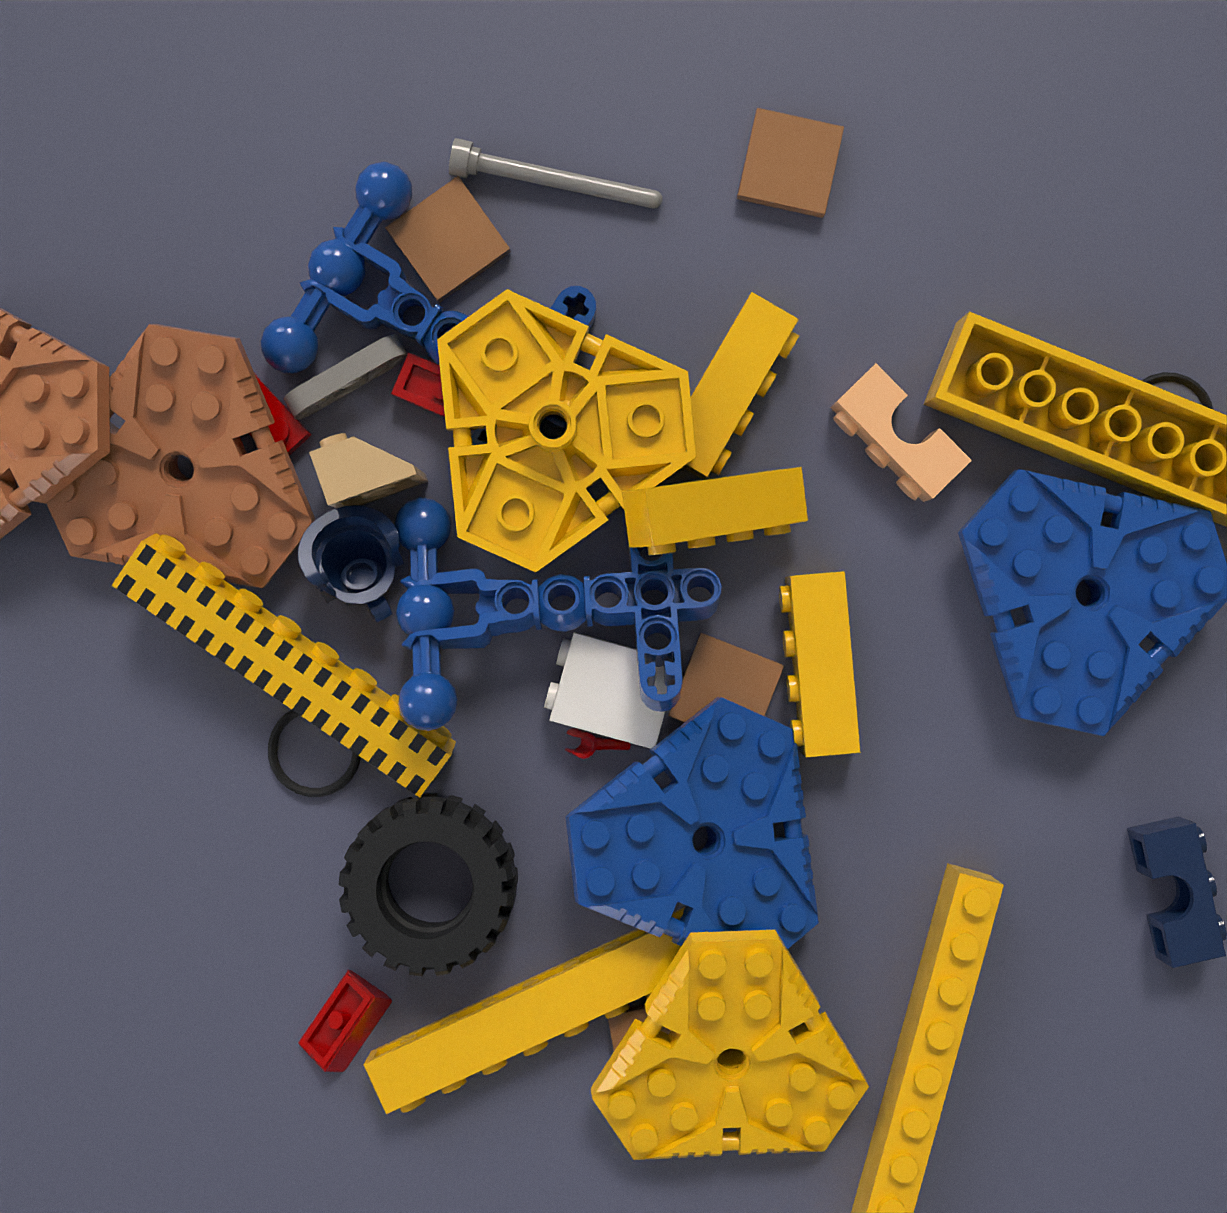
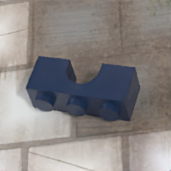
(1189, 927)

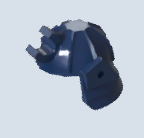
(352, 557)

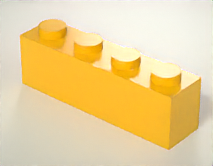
(734, 378)
(714, 508)
(821, 664)

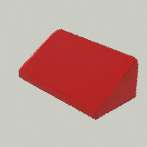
(344, 1022)

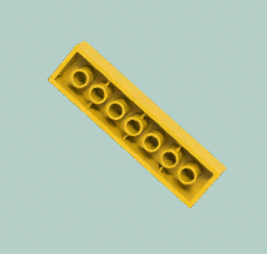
(1083, 414)

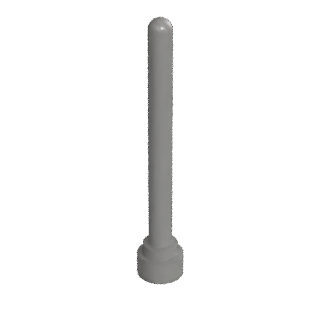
(467, 160)

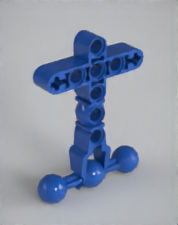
(339, 269)
(428, 611)

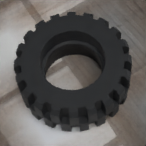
(397, 933)

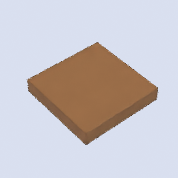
(790, 162)
(448, 239)
(728, 673)

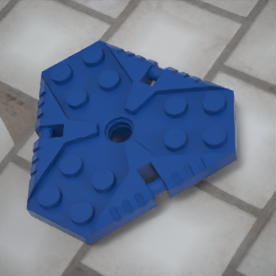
(1147, 576)
(736, 780)

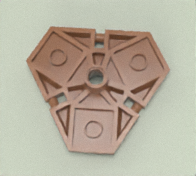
(195, 400)
(49, 417)

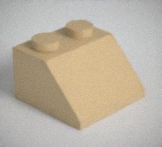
(360, 473)

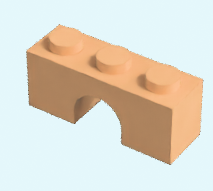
(920, 467)

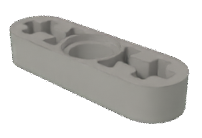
(345, 376)

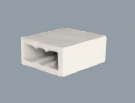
(603, 692)

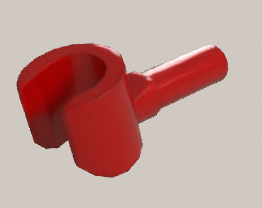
(590, 744)

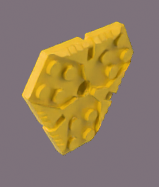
(529, 492)
(729, 1057)

